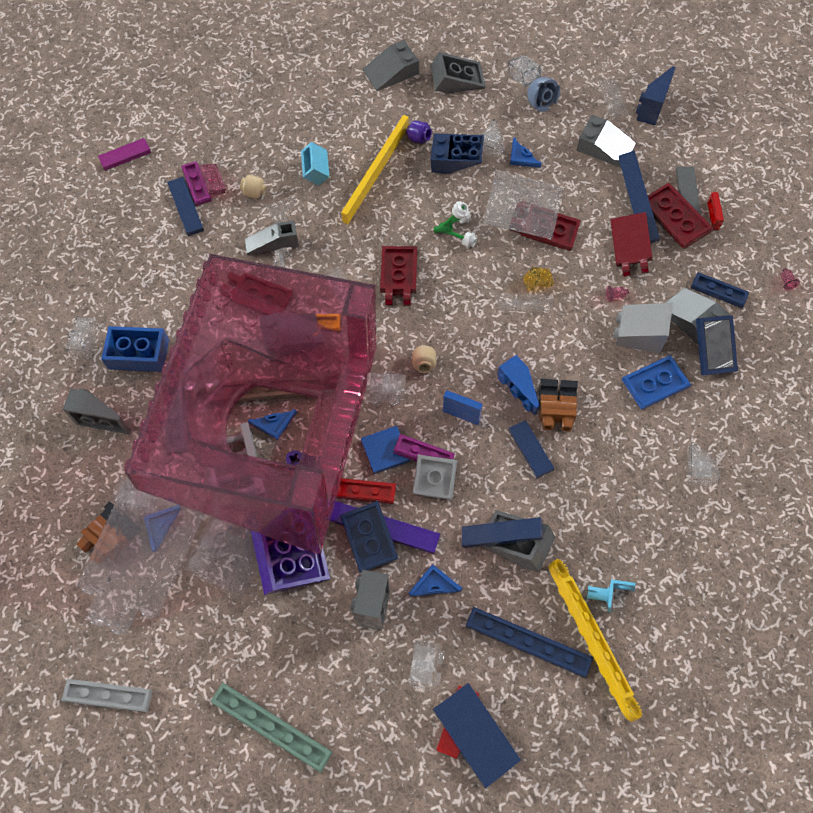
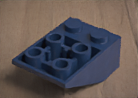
(455, 152)

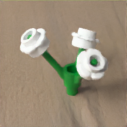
(460, 214)

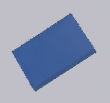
(656, 382)

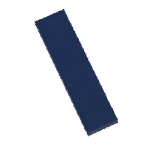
(185, 206)
(502, 532)

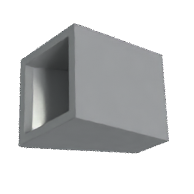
(643, 326)

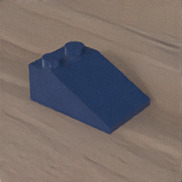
(653, 98)

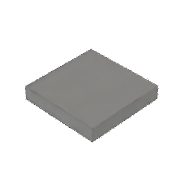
(434, 477)

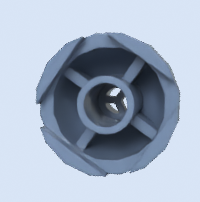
(543, 90)

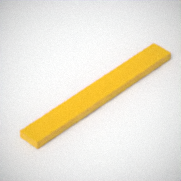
(374, 170)

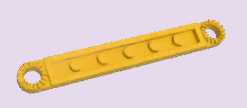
(595, 640)

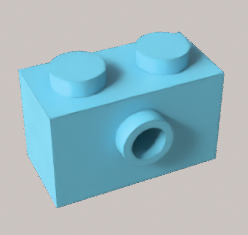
(315, 163)

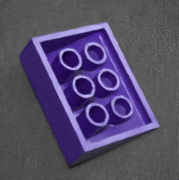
(286, 565)

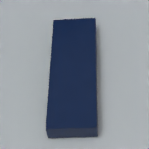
(720, 290)
(531, 449)

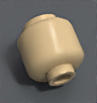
(252, 186)
(424, 359)

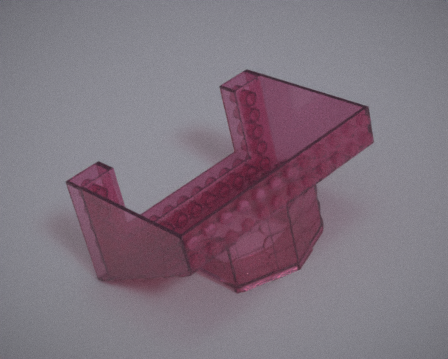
(274, 332)

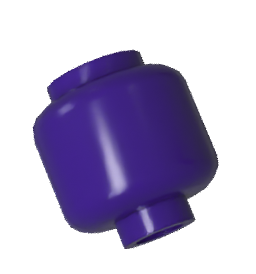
(419, 132)

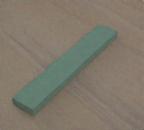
(271, 727)

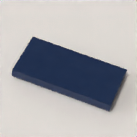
(476, 735)

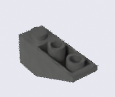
(273, 238)

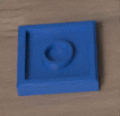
(462, 407)
(380, 449)

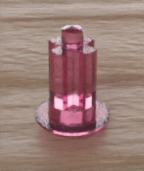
(789, 280)
(616, 292)

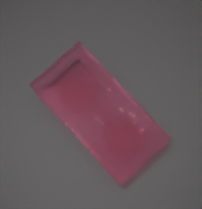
(212, 179)

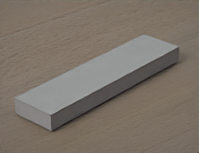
(107, 695)

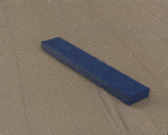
(637, 191)
(529, 642)

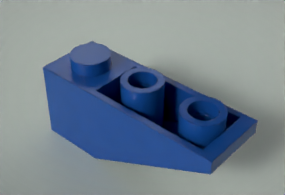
(518, 378)

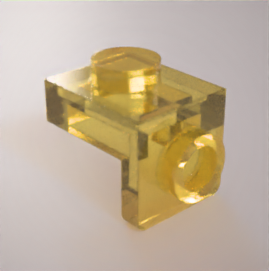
(538, 277)

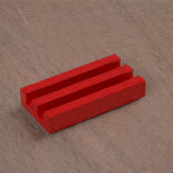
(715, 211)

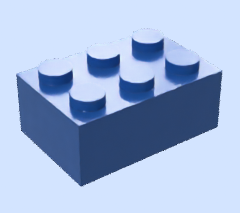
(135, 348)

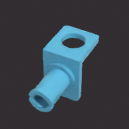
(607, 594)

